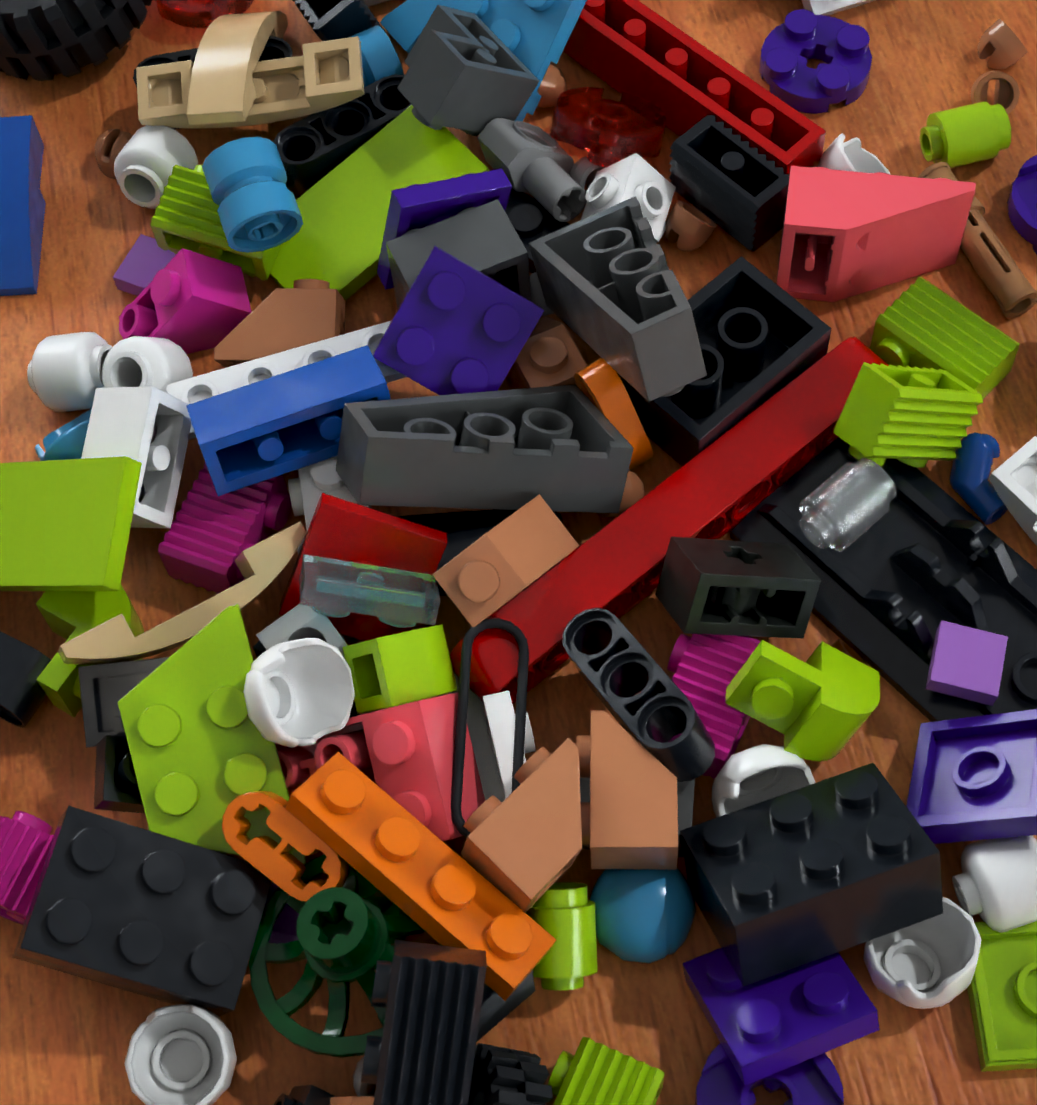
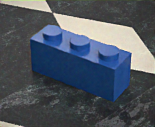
(282, 419)

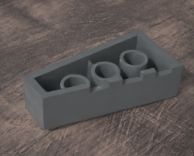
(622, 298)
(484, 451)

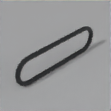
(462, 709)

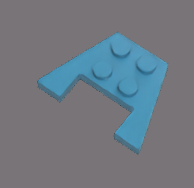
(529, 28)

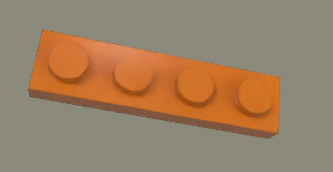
(419, 872)

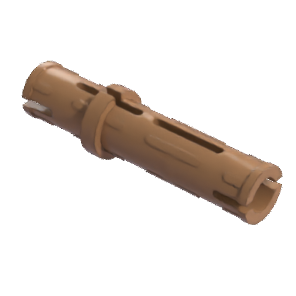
(989, 256)

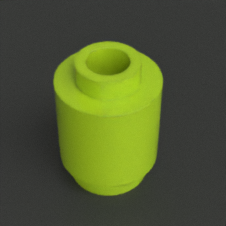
(966, 134)
(572, 922)

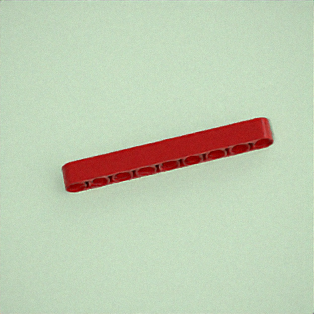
(697, 501)

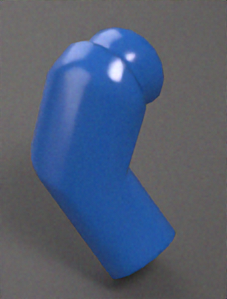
(971, 475)

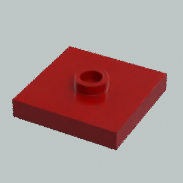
(367, 537)

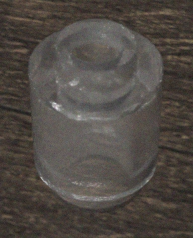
(846, 505)

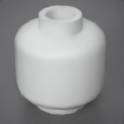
(148, 161)
(145, 362)
(68, 370)
(999, 881)

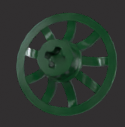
(341, 943)

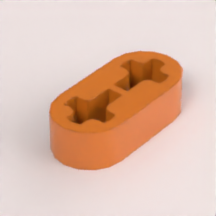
(610, 396)
(274, 858)

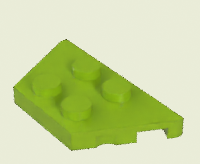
(196, 740)

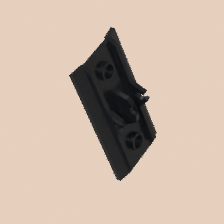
(907, 575)

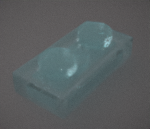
(391, 594)

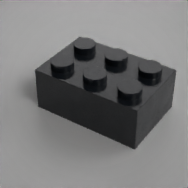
(751, 348)
(812, 873)
(144, 913)

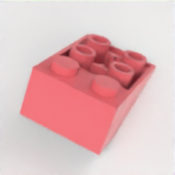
(866, 230)
(403, 752)

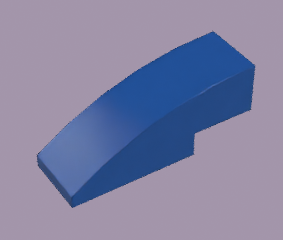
(20, 205)

